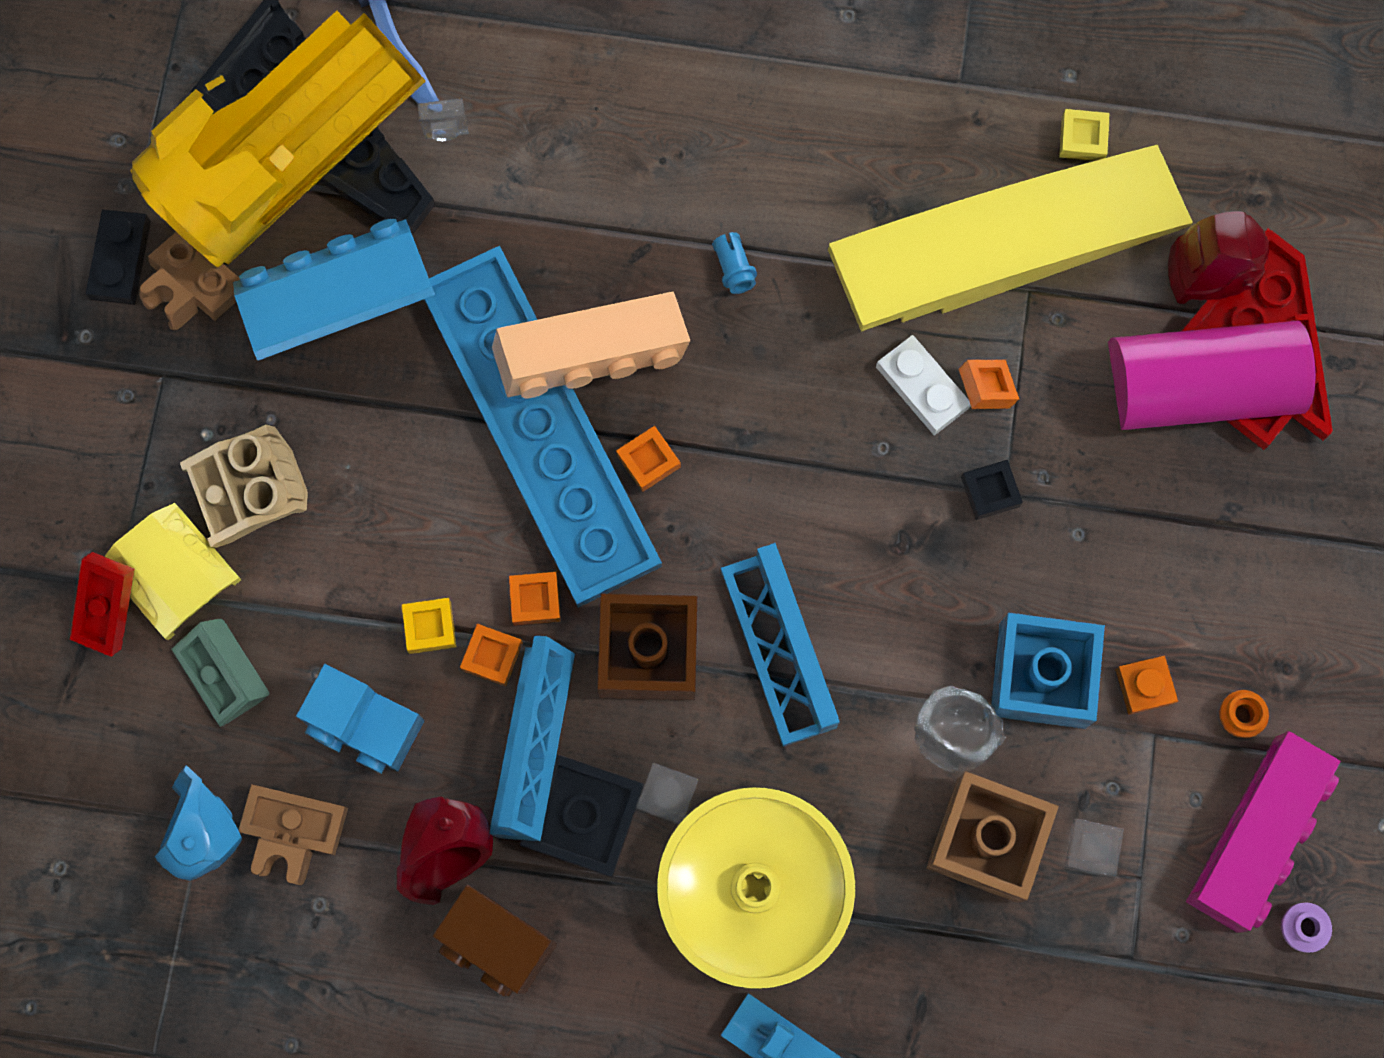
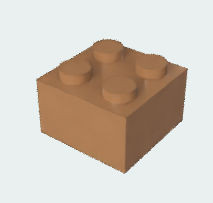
(992, 837)

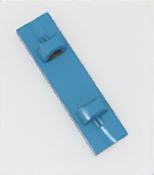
(766, 1034)

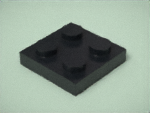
(587, 816)

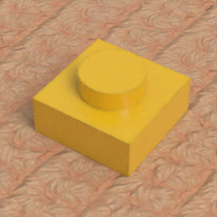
(428, 625)

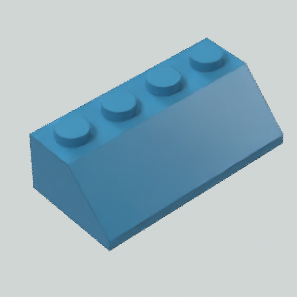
(331, 288)

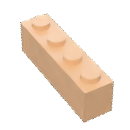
(590, 345)

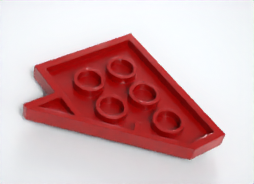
(1277, 297)

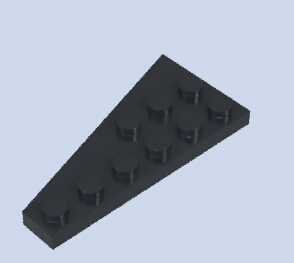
(370, 173)

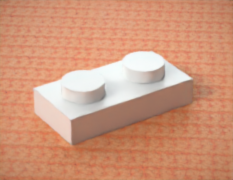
(923, 385)

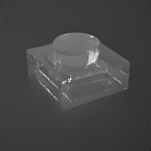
(443, 119)
(667, 794)
(1094, 848)

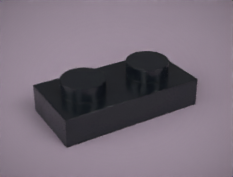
(118, 257)

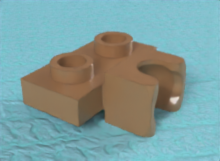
(186, 283)
(290, 829)

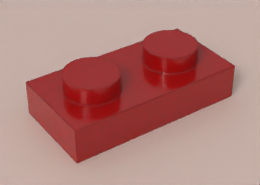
(101, 604)

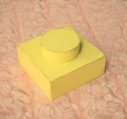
(1084, 135)

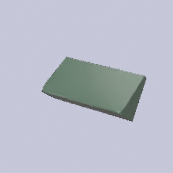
(220, 670)

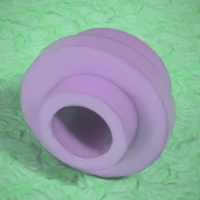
(1292, 931)

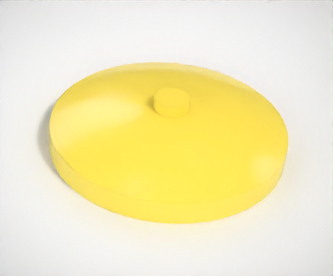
(756, 888)

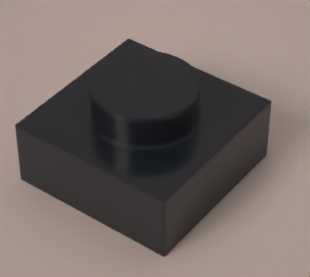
(991, 489)

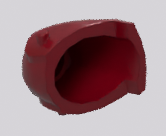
(1217, 257)
(440, 847)

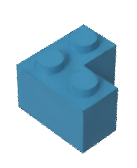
(353, 715)

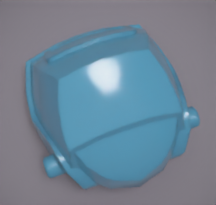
(199, 832)

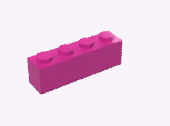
(1264, 832)

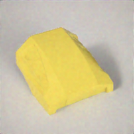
(172, 567)

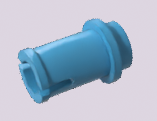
(737, 272)

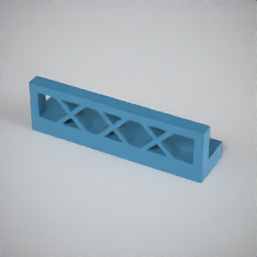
(797, 641)
(532, 741)

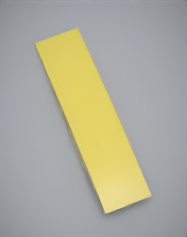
(1007, 237)

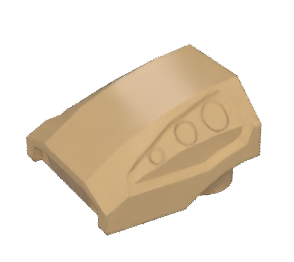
(246, 483)

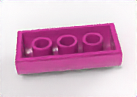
(1212, 374)

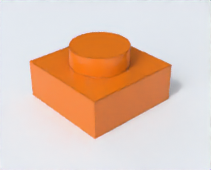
(988, 384)
(648, 459)
(534, 598)
(491, 655)
(1146, 685)

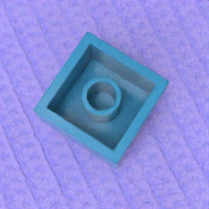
(1048, 670)

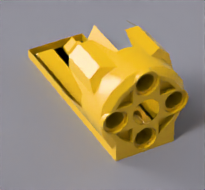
(243, 167)

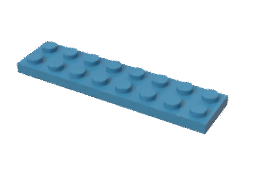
(542, 438)

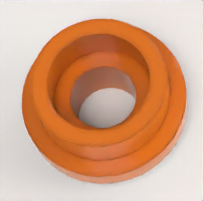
(1254, 704)

